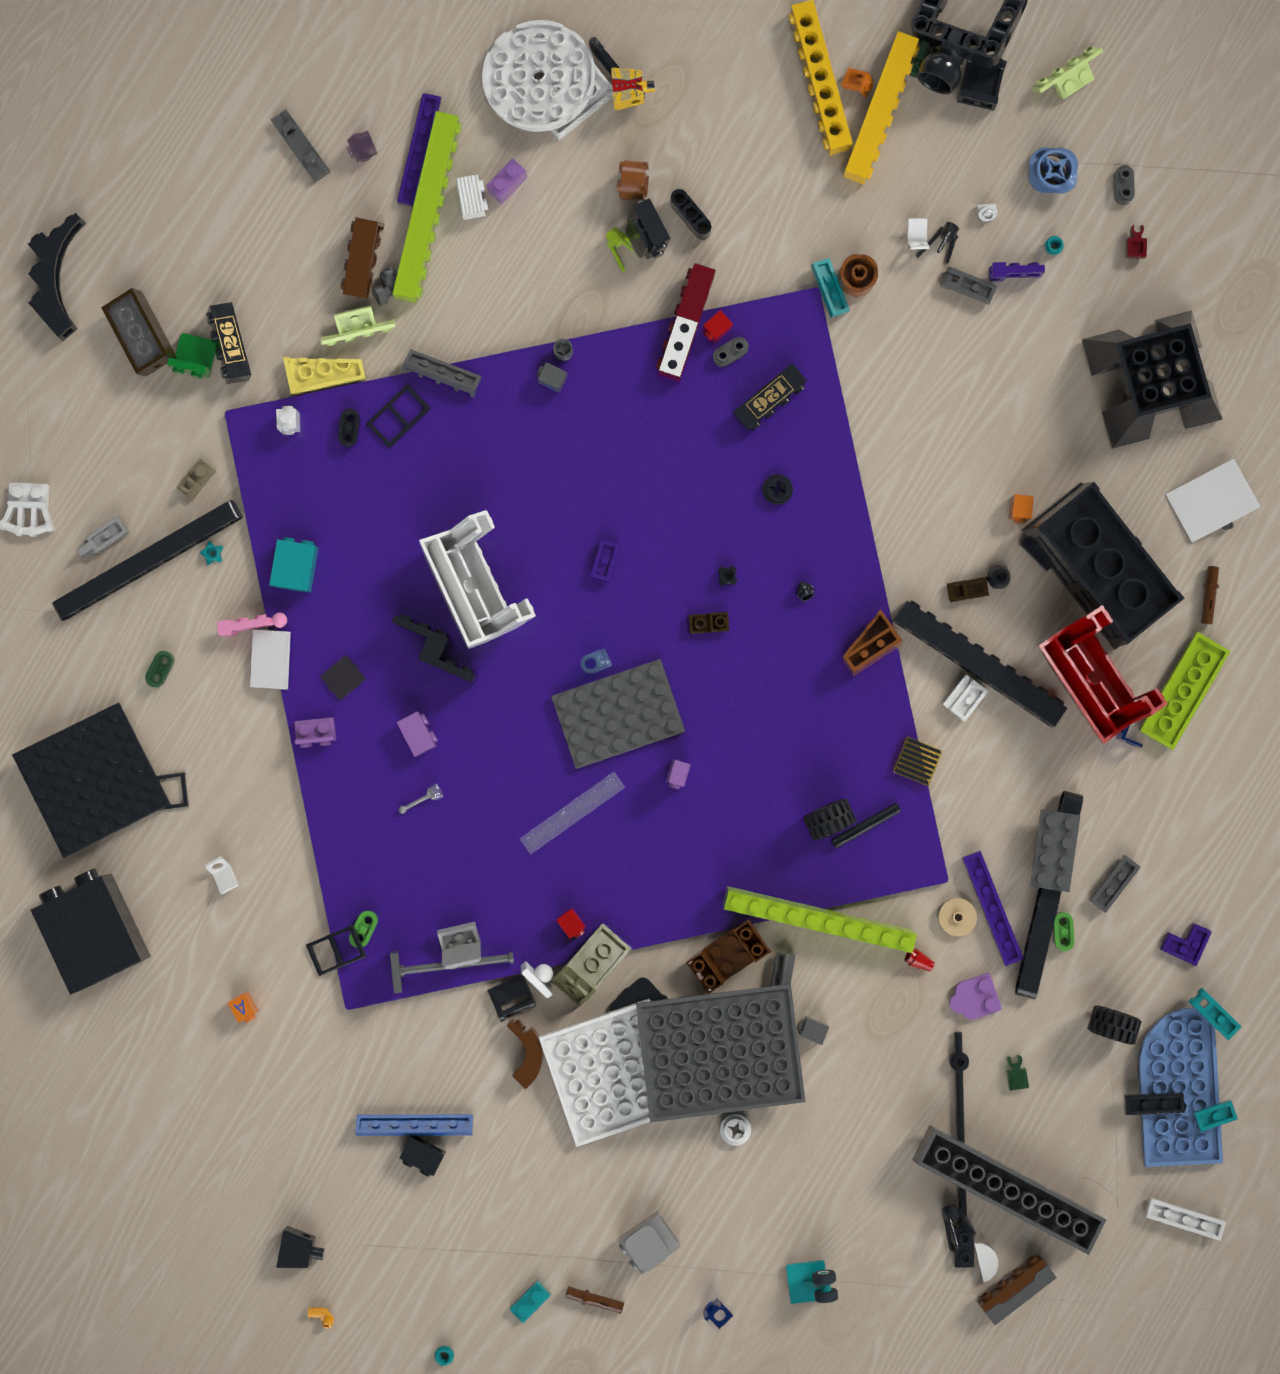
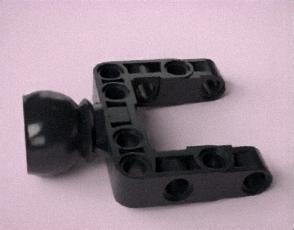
(942, 68)

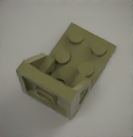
(591, 965)

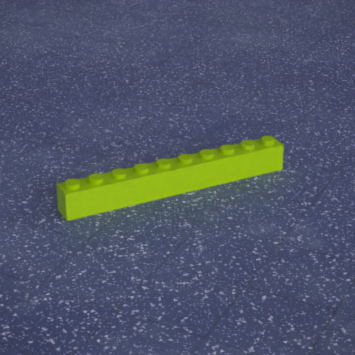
(426, 207)
(819, 919)

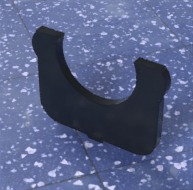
(638, 991)

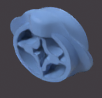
(1066, 158)

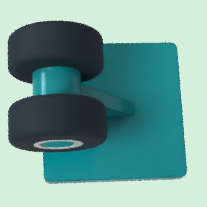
(811, 1282)

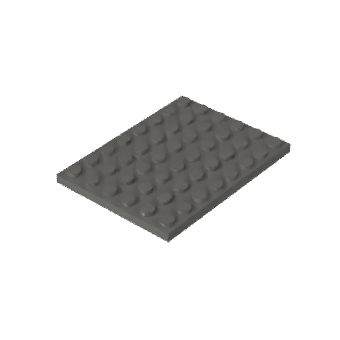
(720, 1052)

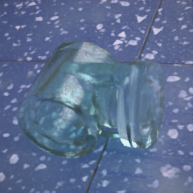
(601, 658)

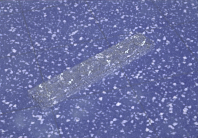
(572, 813)

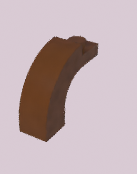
(529, 1069)

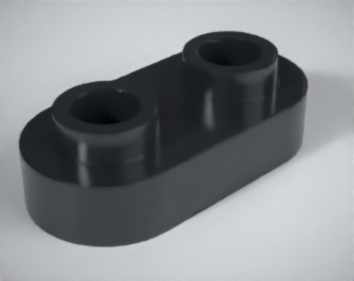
(349, 428)

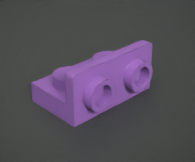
(315, 731)

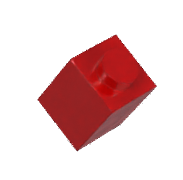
(717, 327)
(571, 923)

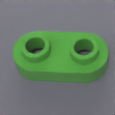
(364, 928)
(1065, 930)

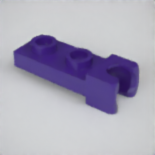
(1000, 271)

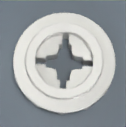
(738, 1138)

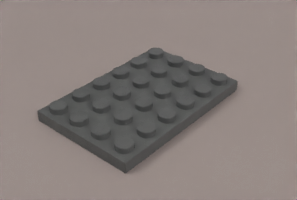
(618, 713)

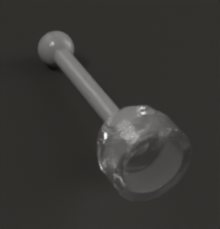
(433, 792)

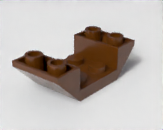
(728, 956)

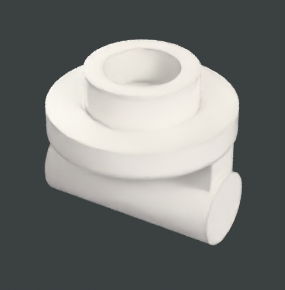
(987, 211)

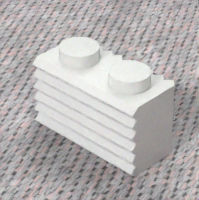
(470, 197)

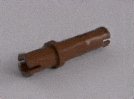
(1210, 595)
(599, 1301)

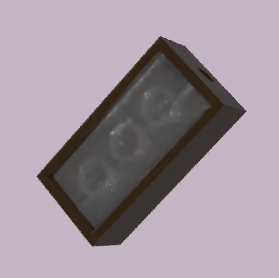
(138, 332)

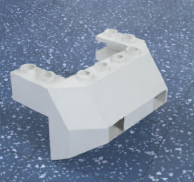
(468, 583)

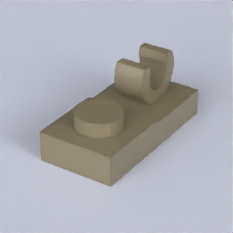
(196, 479)

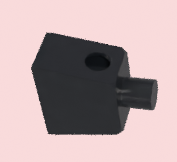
(298, 1249)

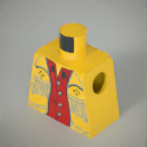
(629, 87)

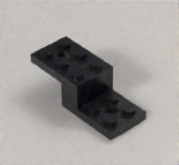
(435, 648)

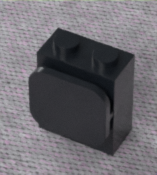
(646, 230)

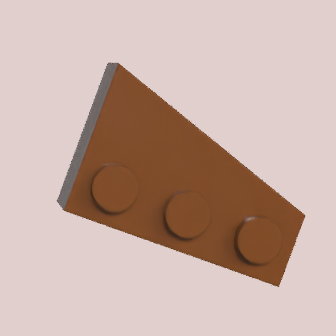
(872, 645)

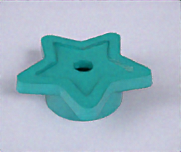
(207, 553)

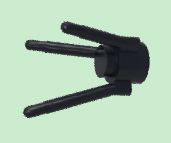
(948, 234)
(950, 1214)

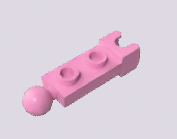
(232, 627)

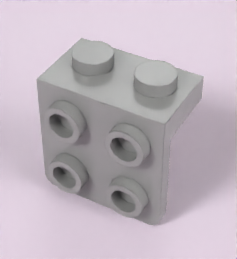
(460, 945)

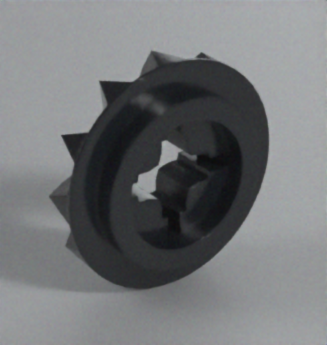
(785, 485)

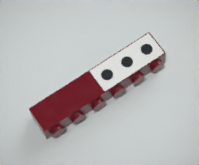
(686, 322)

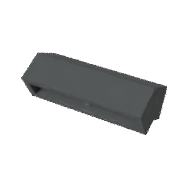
(783, 968)

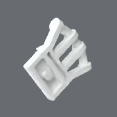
(23, 497)

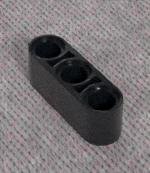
(689, 205)

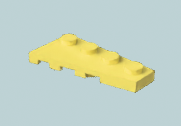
(316, 374)

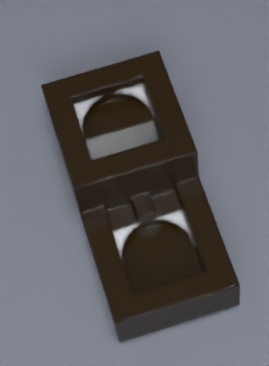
(968, 589)

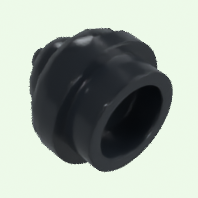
(805, 591)

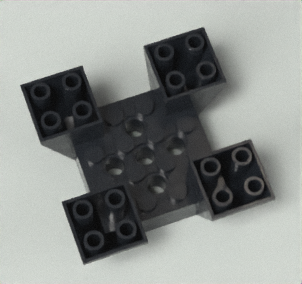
(1189, 389)

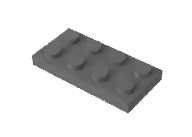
(1055, 850)

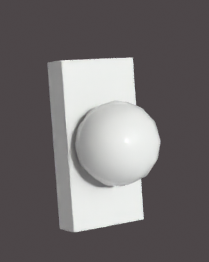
(539, 977)

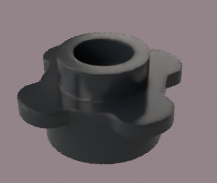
(723, 579)

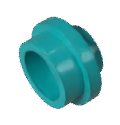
(1056, 240)
(444, 1361)

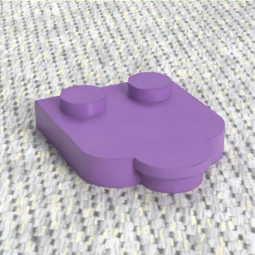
(975, 997)

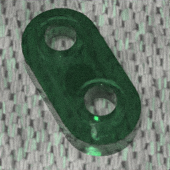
(159, 668)

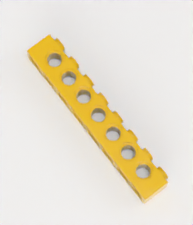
(807, 13)

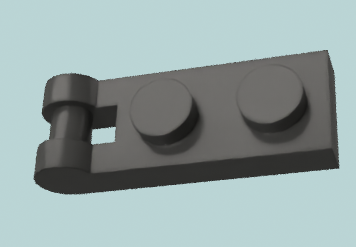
(969, 285)

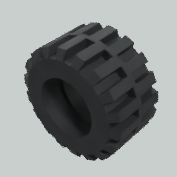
(829, 819)
(1114, 1025)

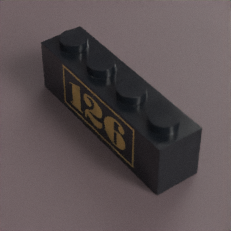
(228, 342)
(769, 397)

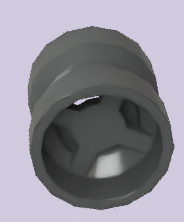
(562, 346)

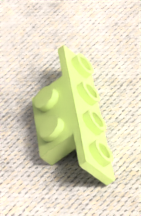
(1070, 76)
(356, 323)

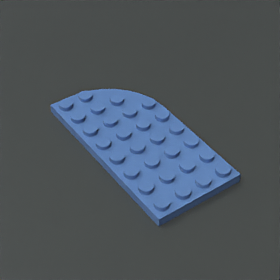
(1180, 1057)

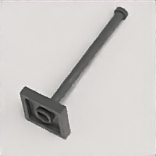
(399, 970)

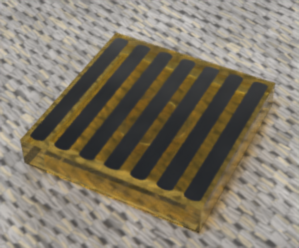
(917, 761)

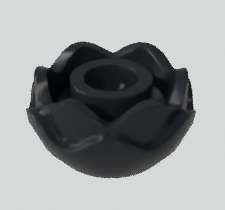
(992, 577)

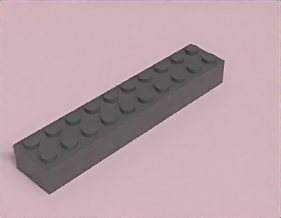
(1009, 1189)

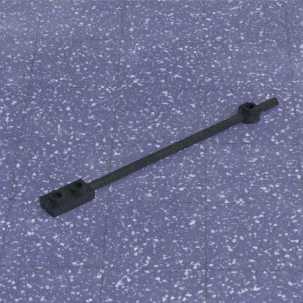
(965, 1253)

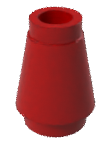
(919, 960)

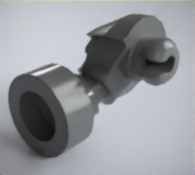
(388, 277)

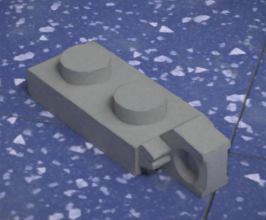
(103, 537)

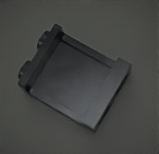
(981, 84)

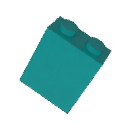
(294, 565)

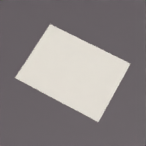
(1213, 500)

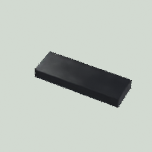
(1154, 1103)

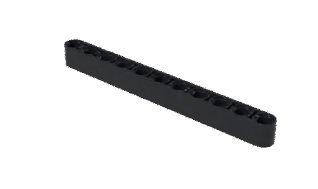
(147, 560)
(1042, 920)

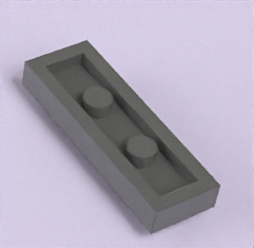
(1114, 883)

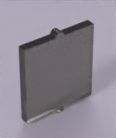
(343, 677)

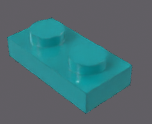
(1215, 1115)
(530, 1301)

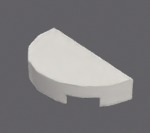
(987, 1260)

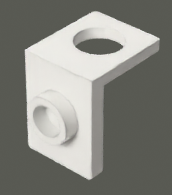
(917, 233)
(223, 875)

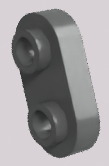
(1124, 184)
(731, 352)

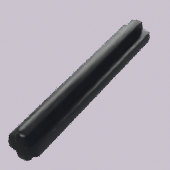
(865, 825)

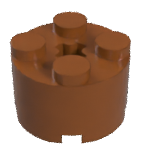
(633, 180)
(854, 265)

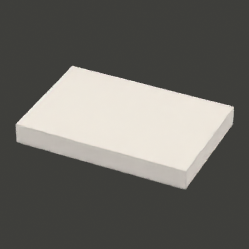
(270, 659)

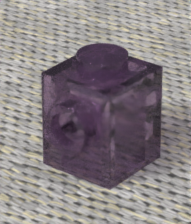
(361, 146)

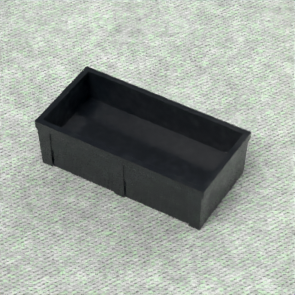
(1102, 562)

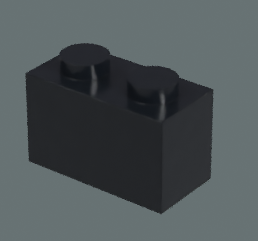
(422, 1155)

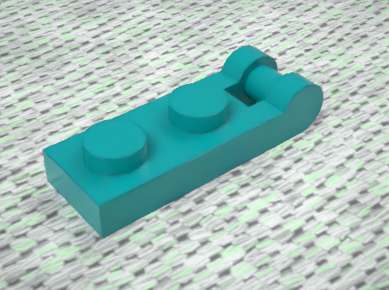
(1215, 1014)

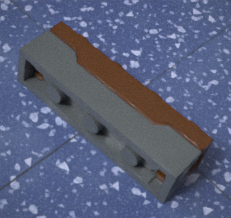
(1016, 1289)

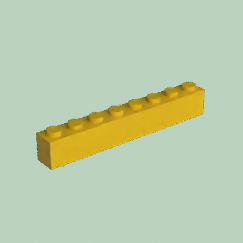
(880, 108)

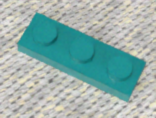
(830, 287)

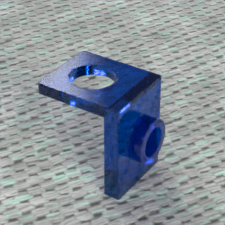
(1122, 737)
(711, 1308)

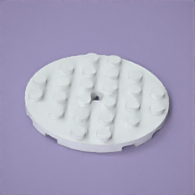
(532, 49)

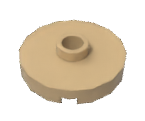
(947, 914)

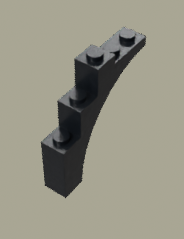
(46, 274)

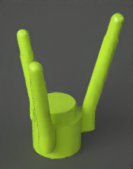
(617, 238)

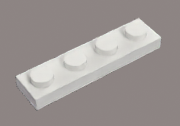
(1185, 1218)

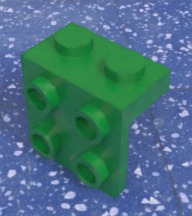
(194, 356)

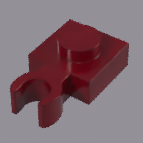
(1136, 246)

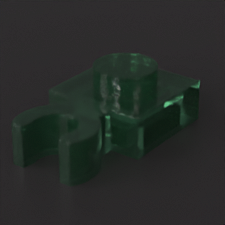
(922, 53)
(1017, 1076)

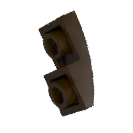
(708, 623)

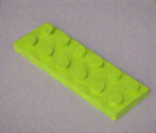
(1185, 690)

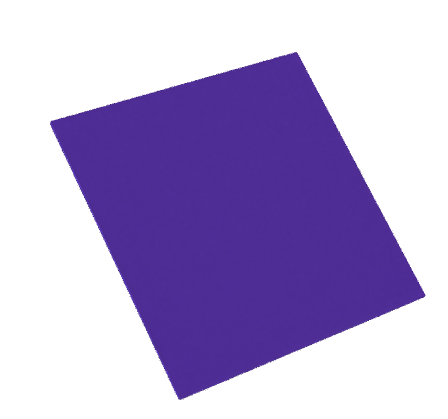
(679, 487)

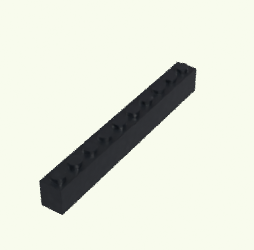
(979, 664)

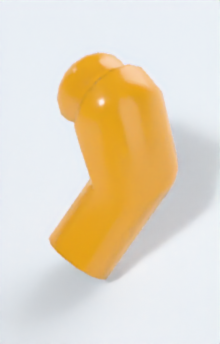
(323, 1314)

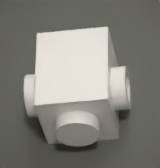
(288, 420)

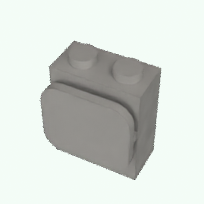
(649, 1243)

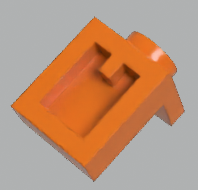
(858, 81)

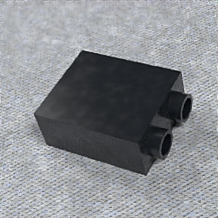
(89, 930)

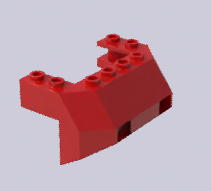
(1093, 678)

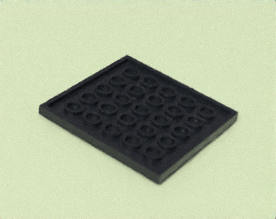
(91, 780)

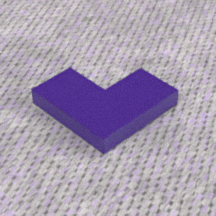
(1191, 948)

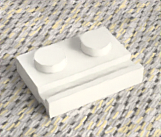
(965, 697)

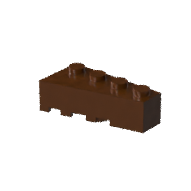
(361, 257)

